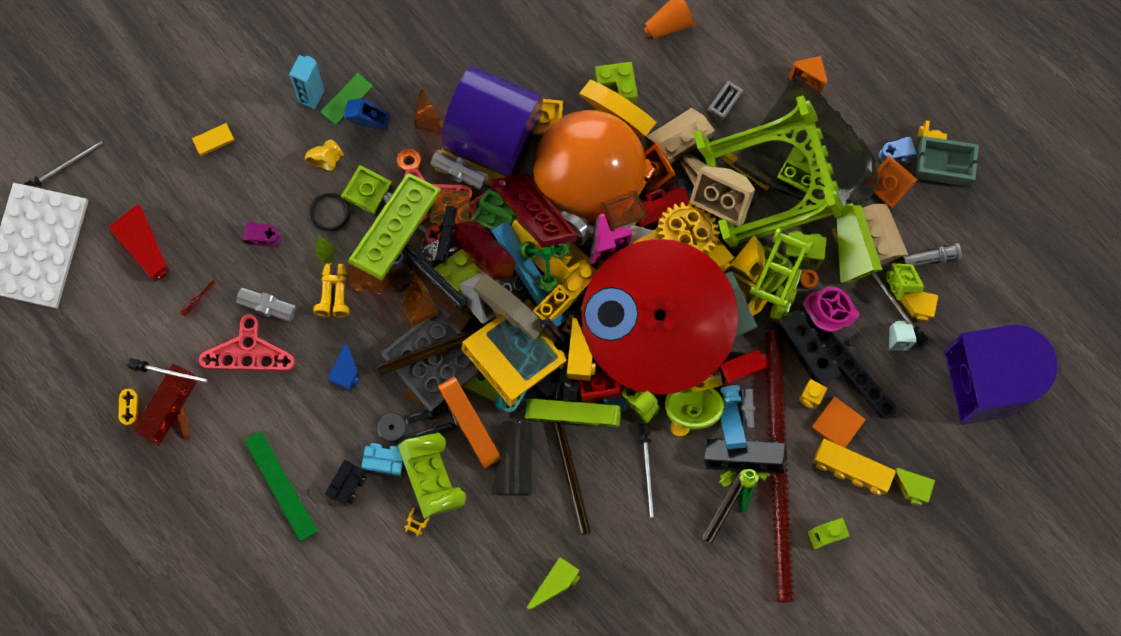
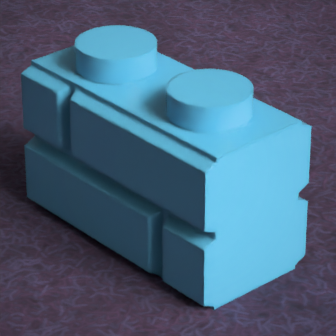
(382, 460)

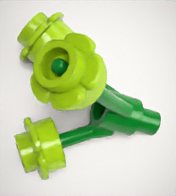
(749, 480)

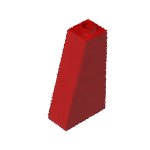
(139, 240)

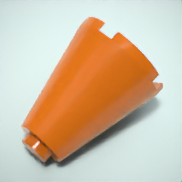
(670, 19)

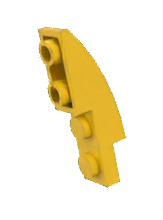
(566, 294)

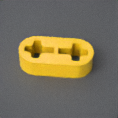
(123, 407)

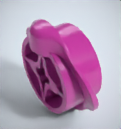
(834, 306)

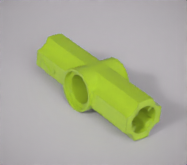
(778, 312)

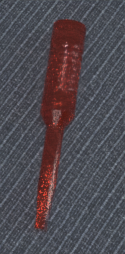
(194, 301)

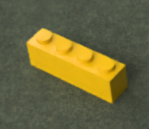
(854, 467)

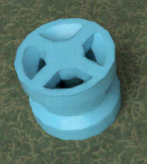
(731, 394)

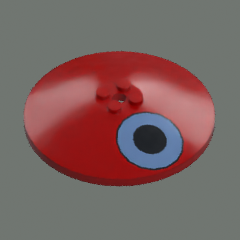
(654, 353)

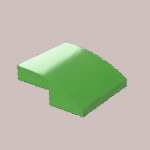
(493, 211)

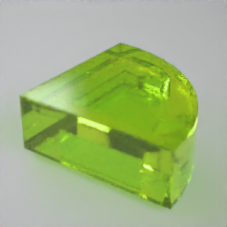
(323, 249)

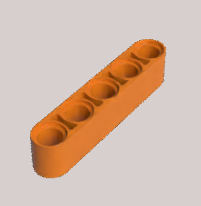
(469, 422)

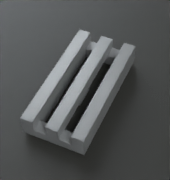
(717, 112)

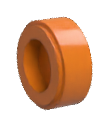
(808, 279)

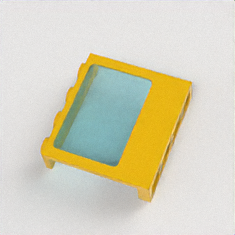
(511, 358)

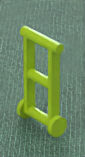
(777, 238)

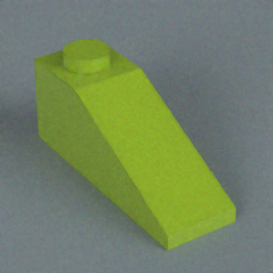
(557, 581)

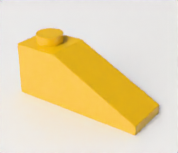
(580, 359)

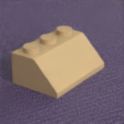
(677, 135)
(884, 233)

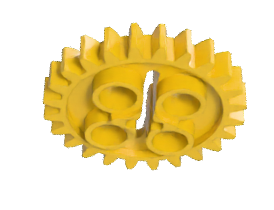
(702, 226)

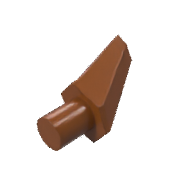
(183, 422)

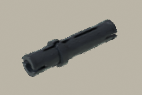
(446, 234)

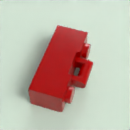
(655, 208)

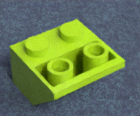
(797, 170)

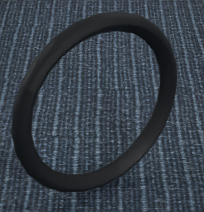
(329, 228)

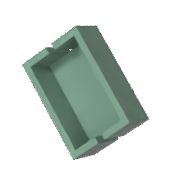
(946, 161)

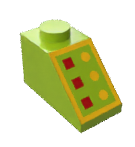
(914, 486)

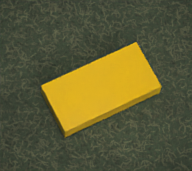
(213, 139)

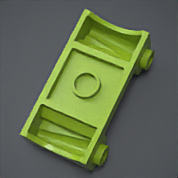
(429, 475)

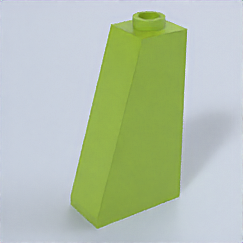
(855, 245)

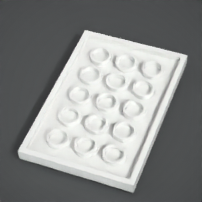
(38, 243)

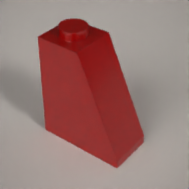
(742, 368)

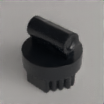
(567, 390)

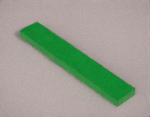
(281, 486)

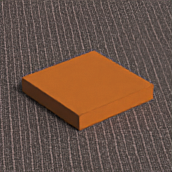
(893, 182)
(838, 423)

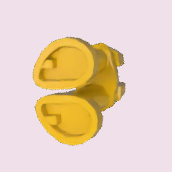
(324, 307)

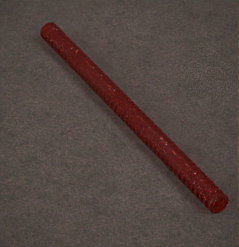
(779, 480)

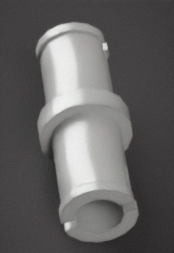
(747, 409)

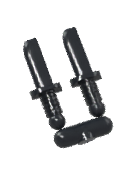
(426, 414)

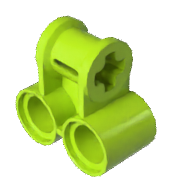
(642, 403)

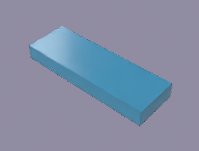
(732, 427)

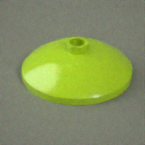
(694, 409)

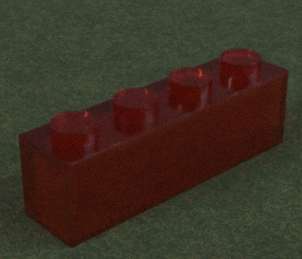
(484, 250)
(164, 406)

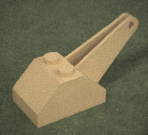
(719, 190)

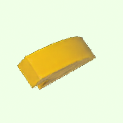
(611, 102)

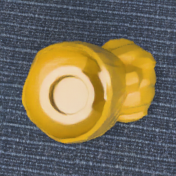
(325, 155)

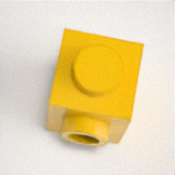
(812, 394)

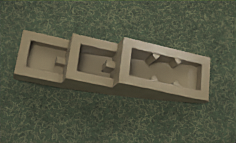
(509, 306)

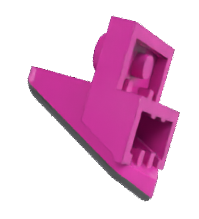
(606, 242)

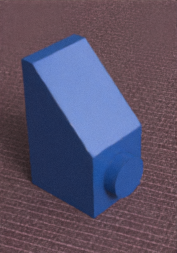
(366, 114)
(344, 371)

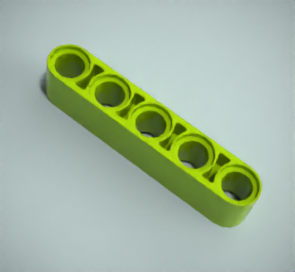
(573, 412)

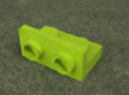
(903, 279)

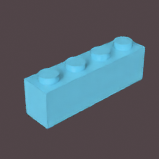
(307, 81)

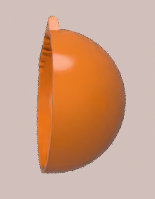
(588, 162)

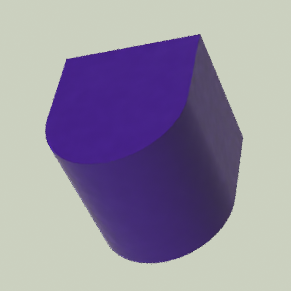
(490, 121)
(999, 371)

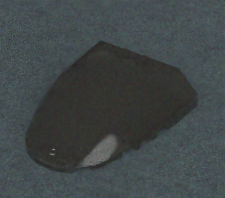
(848, 154)

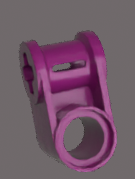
(258, 235)

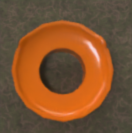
(408, 153)

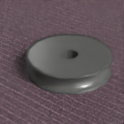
(391, 435)

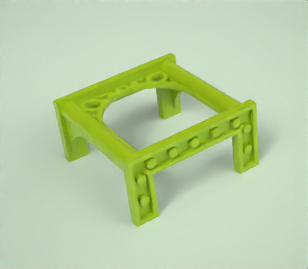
(798, 120)

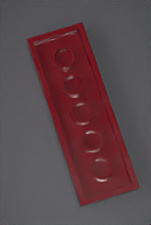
(535, 210)

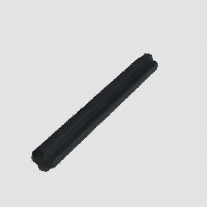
(434, 276)

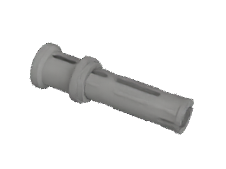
(941, 255)

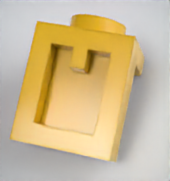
(924, 131)

